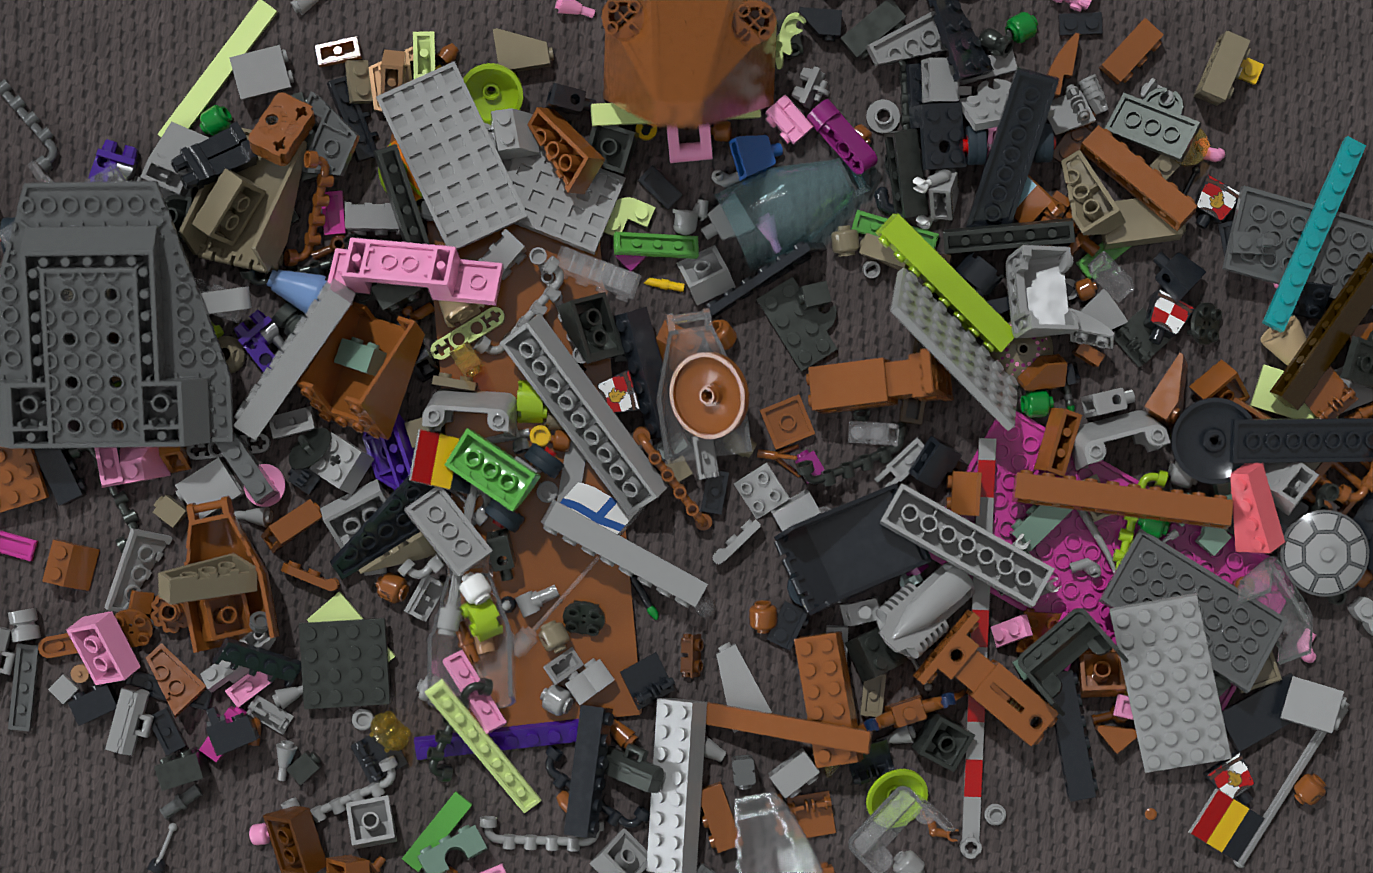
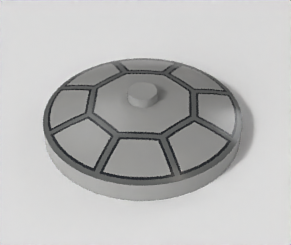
(1324, 553)

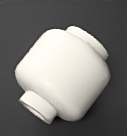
(475, 588)

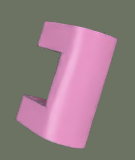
(689, 151)

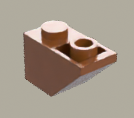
(1043, 373)

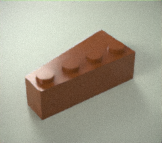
(568, 151)

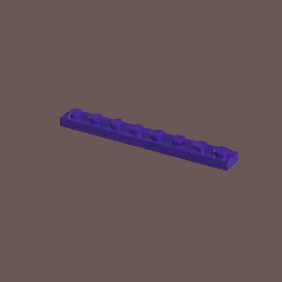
(507, 738)

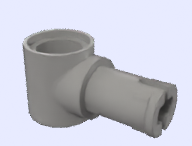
(532, 601)

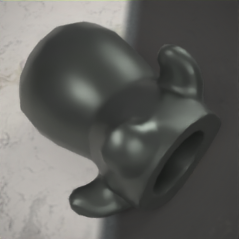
(996, 43)

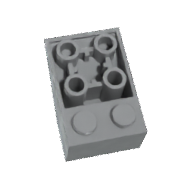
(159, 162)
(1289, 483)

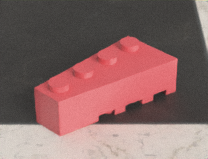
(1254, 511)

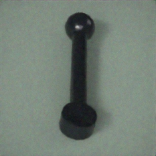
(1195, 170)

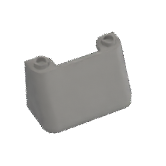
(1039, 291)
(498, 405)
(1090, 438)

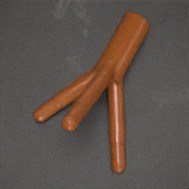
(779, 455)

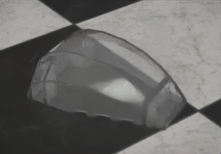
(771, 837)

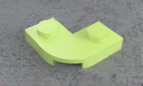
(628, 209)

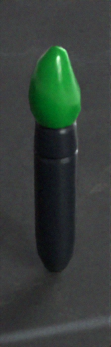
(651, 609)

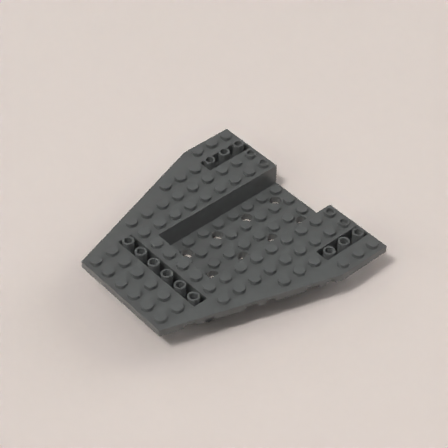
(167, 353)

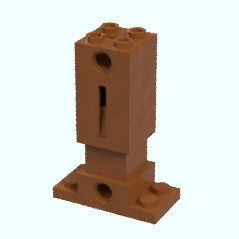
(877, 383)
(988, 682)

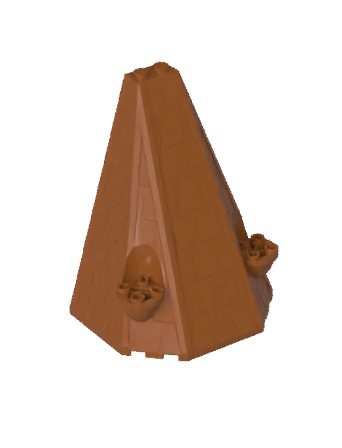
(689, 59)

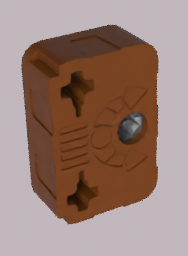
(282, 129)

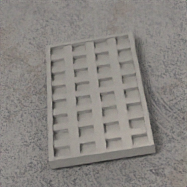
(452, 156)
(554, 212)
(955, 347)
(1171, 683)

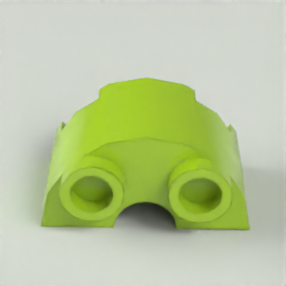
(529, 404)
(482, 619)

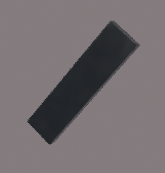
(149, 683)

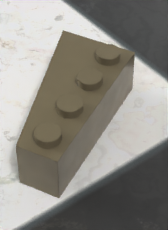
(207, 579)

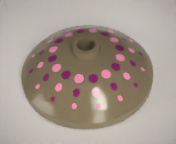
(1015, 361)

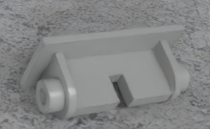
(270, 714)

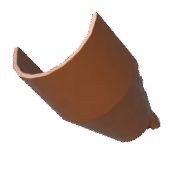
(219, 537)

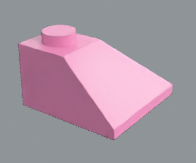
(141, 464)

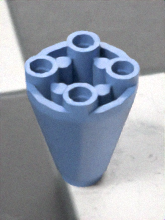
(296, 287)

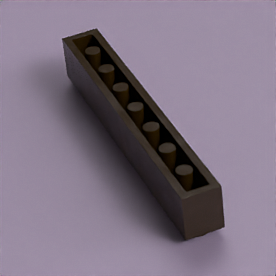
(1327, 337)

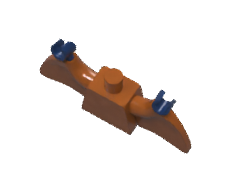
(910, 711)

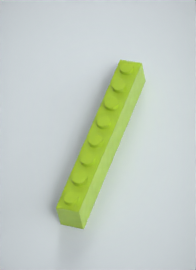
(946, 283)

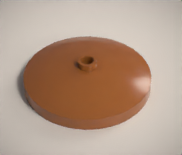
(709, 395)

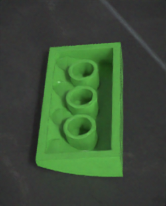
(492, 470)

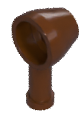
(328, 249)
(1108, 716)

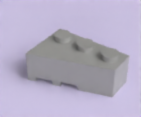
(506, 251)

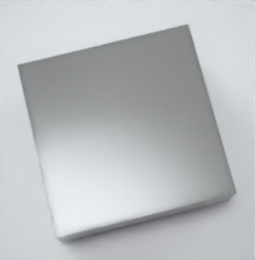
(63, 688)

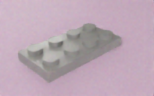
(448, 531)

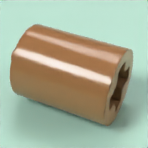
(485, 647)
(80, 673)

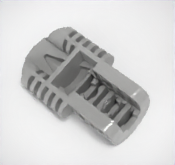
(919, 614)

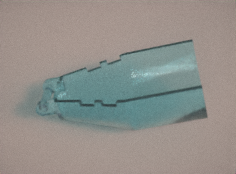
(787, 206)

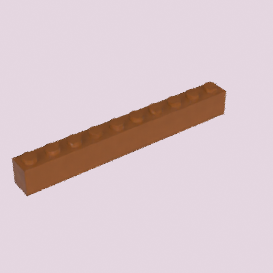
(1122, 500)

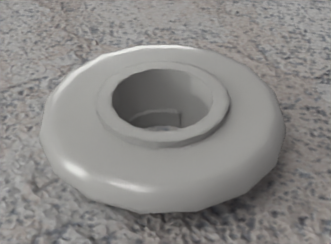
(883, 127)

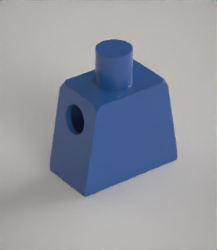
(753, 154)

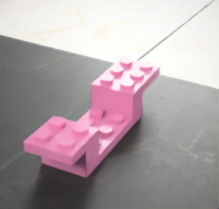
(416, 265)

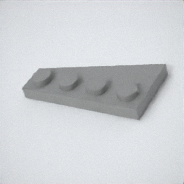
(908, 42)
(135, 566)

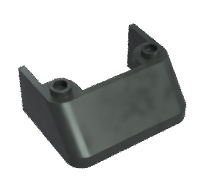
(1060, 648)

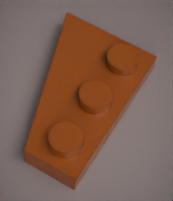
(175, 679)

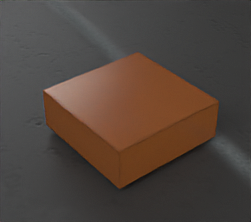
(141, 601)

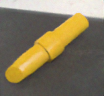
(665, 284)

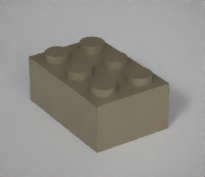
(1223, 68)
(229, 207)

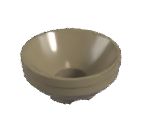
(237, 352)

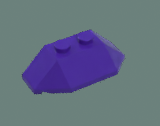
(391, 456)

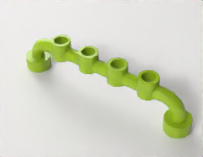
(1126, 535)

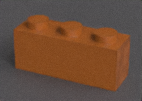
(1132, 52)
(1058, 441)
(718, 817)

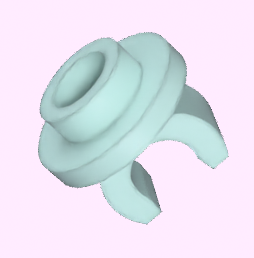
(907, 579)

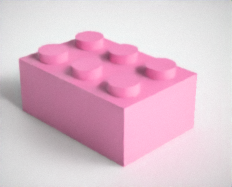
(103, 648)

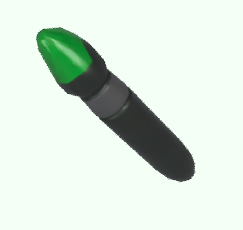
(1069, 403)

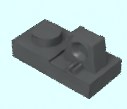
(1252, 243)

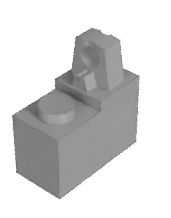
(939, 84)

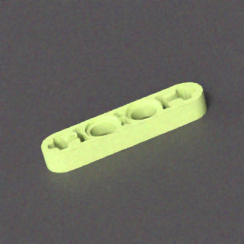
(465, 329)

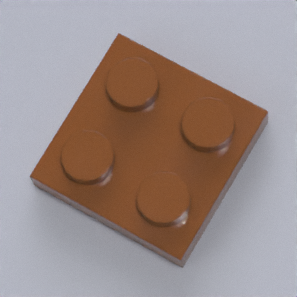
(787, 421)

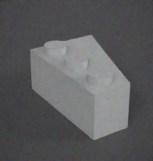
(370, 218)

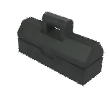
(632, 771)

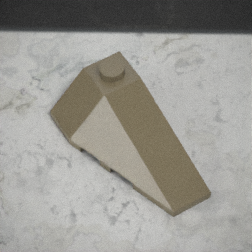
(1089, 200)
(413, 548)

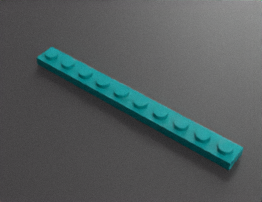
(1314, 234)

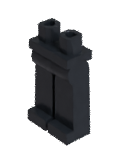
(210, 157)

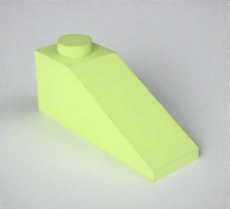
(423, 53)

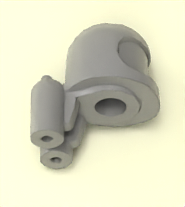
(686, 220)

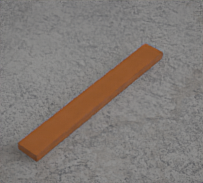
(788, 727)

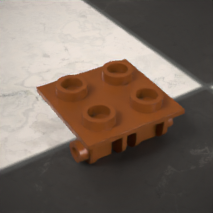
(1330, 396)
(1040, 623)
(813, 813)

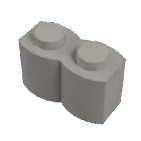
(1362, 610)
(589, 681)

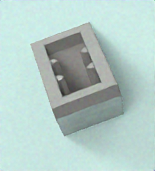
(563, 665)

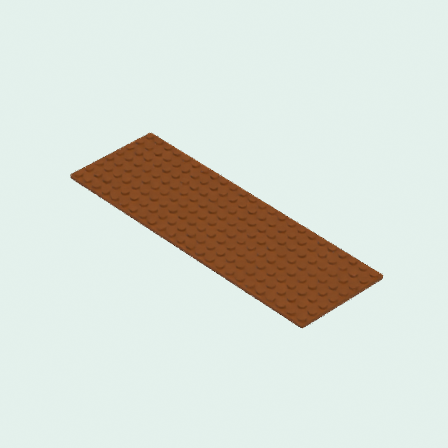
(538, 554)

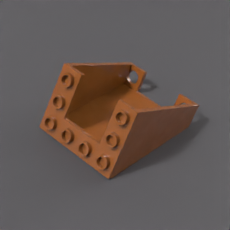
(356, 397)

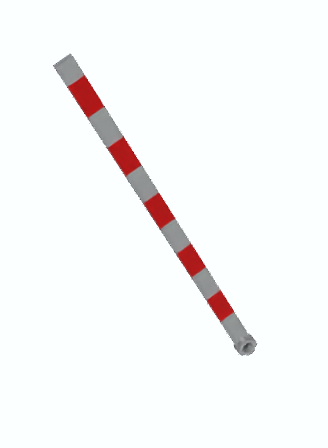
(975, 711)

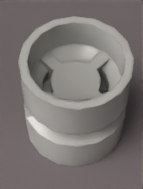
(24, 625)

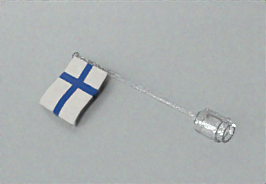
(598, 508)

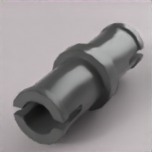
(181, 802)

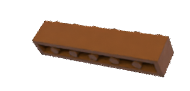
(1138, 178)

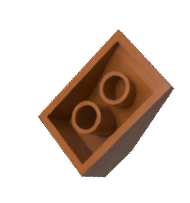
(1168, 398)

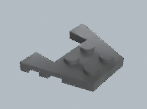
(333, 138)

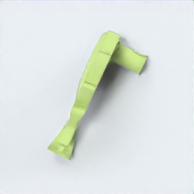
(783, 40)

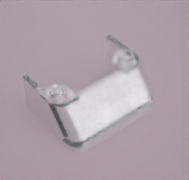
(1275, 590)
(887, 822)

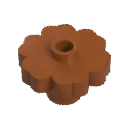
(164, 618)

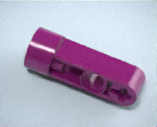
(842, 137)

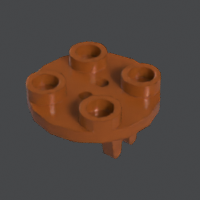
(141, 626)

